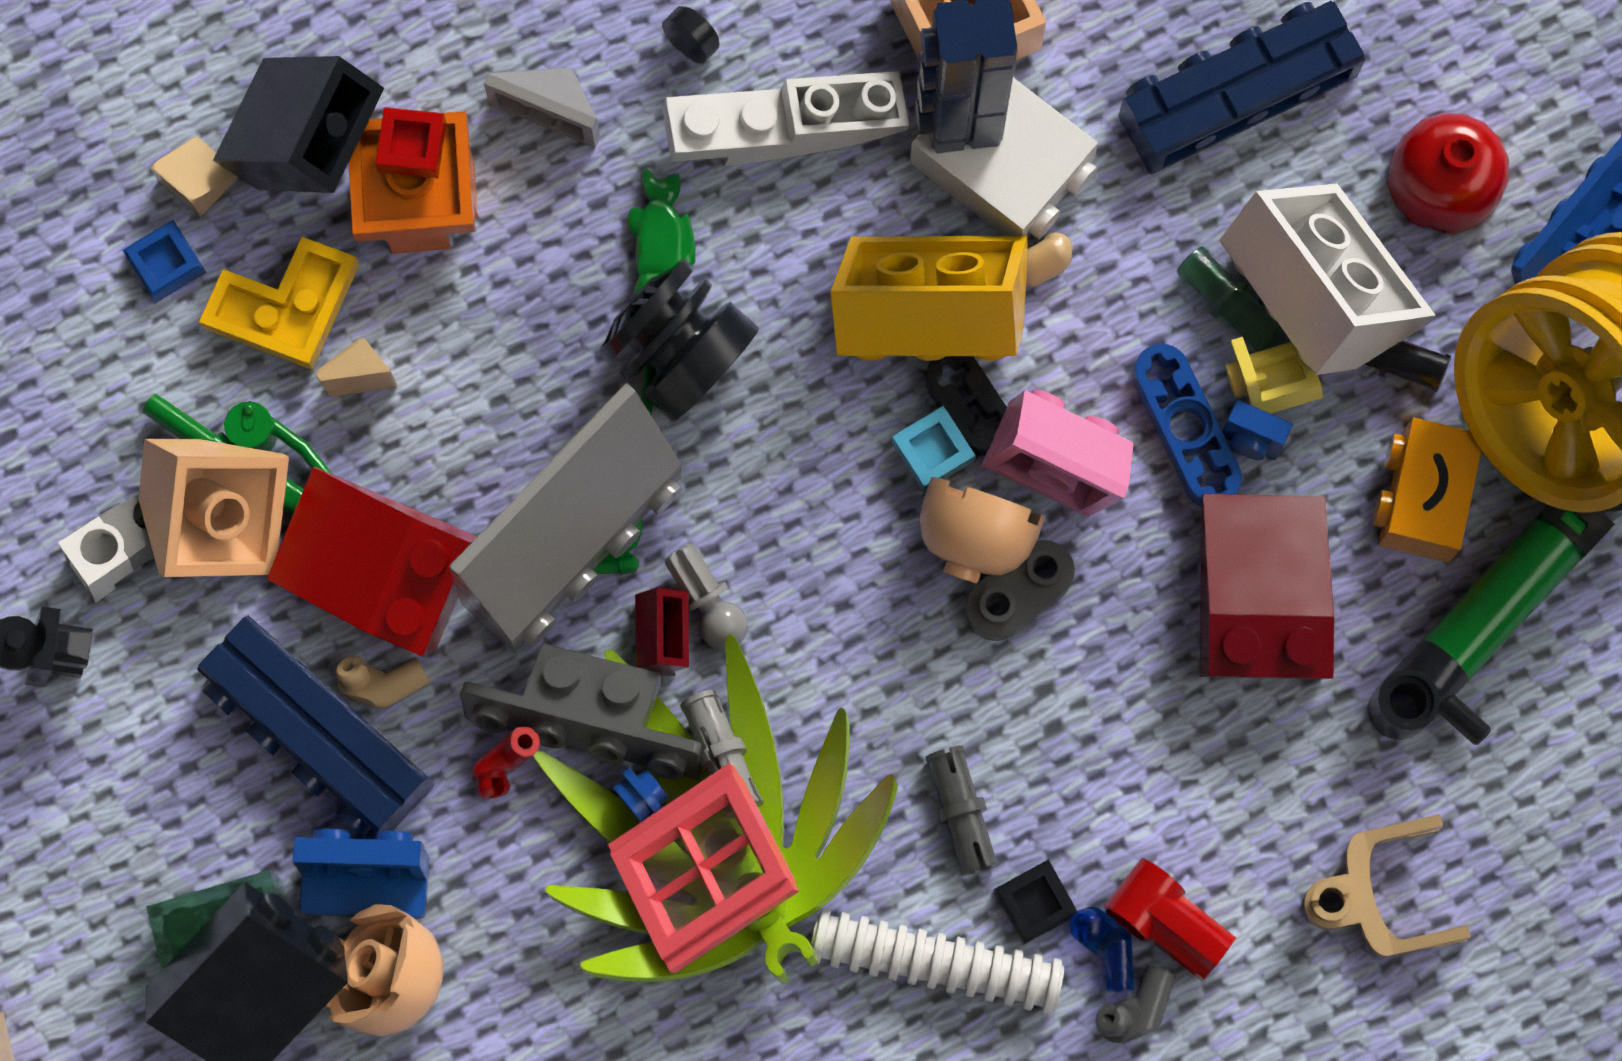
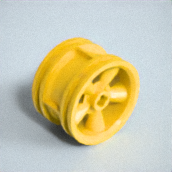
(1536, 399)

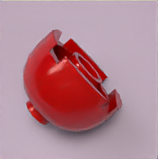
(1448, 173)

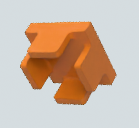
(414, 210)

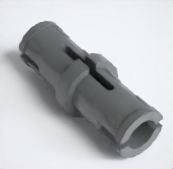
(962, 810)

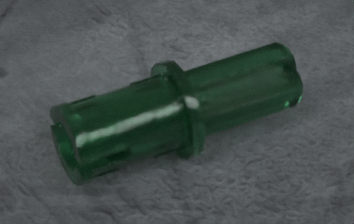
(1229, 299)

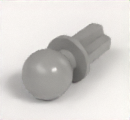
(718, 616)

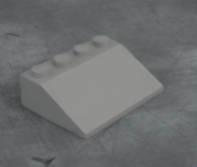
(568, 522)

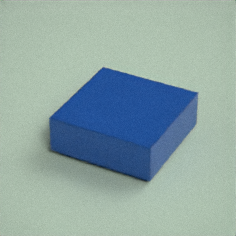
(164, 261)

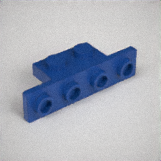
(1588, 212)

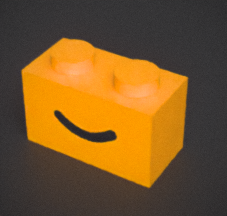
(1428, 490)

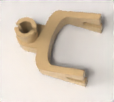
(1358, 897)

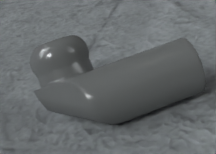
(1140, 1013)

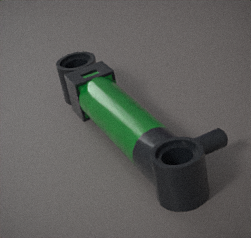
(1484, 621)

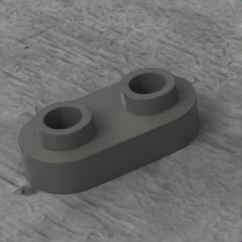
(1022, 591)

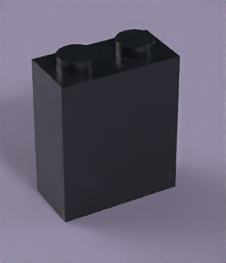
(299, 124)
(246, 980)

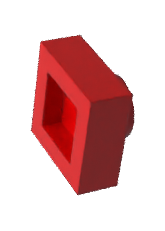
(411, 142)

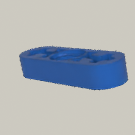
(1184, 379)

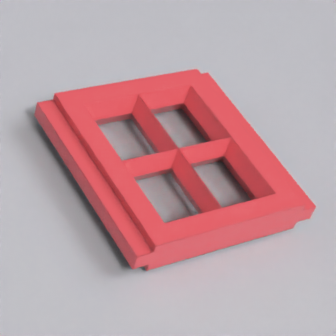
(702, 868)

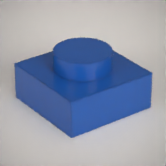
(1255, 432)

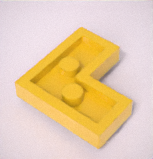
(289, 319)

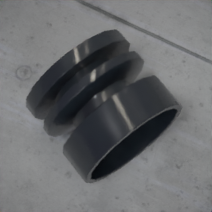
(677, 340)

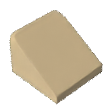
(193, 175)
(355, 371)

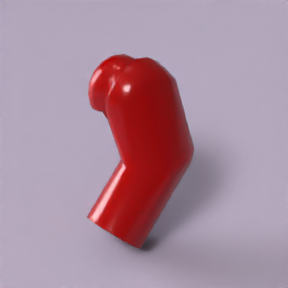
(503, 759)

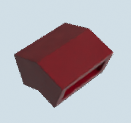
(649, 630)

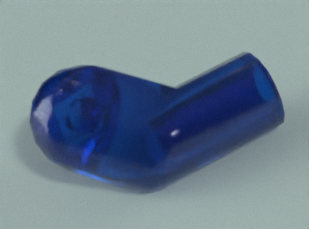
(1110, 943)

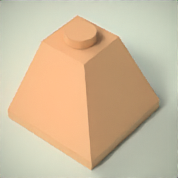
(212, 506)

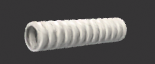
(938, 961)

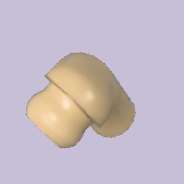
(1048, 258)
(377, 687)

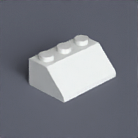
(1324, 276)

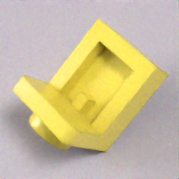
(1272, 377)

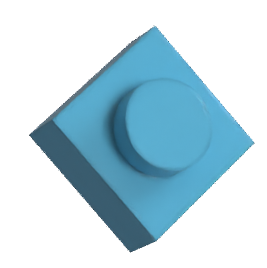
(933, 448)

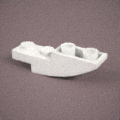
(787, 121)

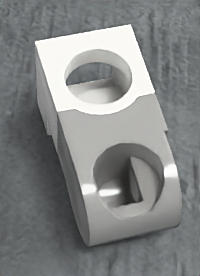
(108, 548)

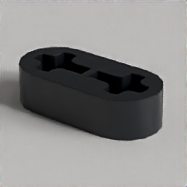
(980, 393)

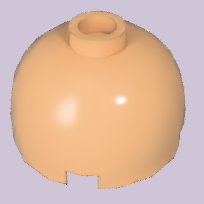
(976, 531)
(390, 973)

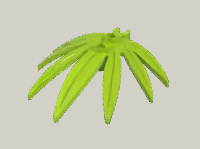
(815, 878)

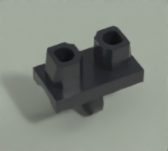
(44, 646)

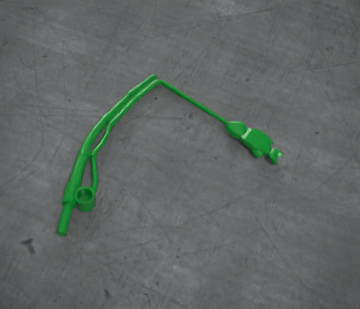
(660, 244)

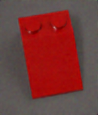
(371, 562)

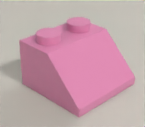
(1061, 453)

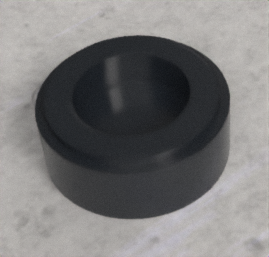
(691, 34)

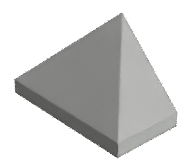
(547, 99)

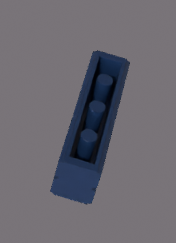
(966, 74)
(1241, 85)
(315, 727)

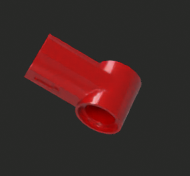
(1156, 910)

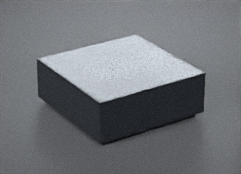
(1035, 902)

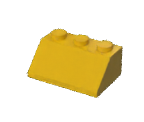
(930, 297)

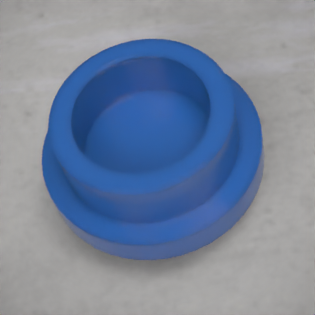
(640, 793)

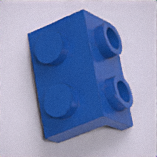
(354, 874)

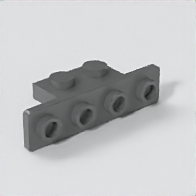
(588, 707)

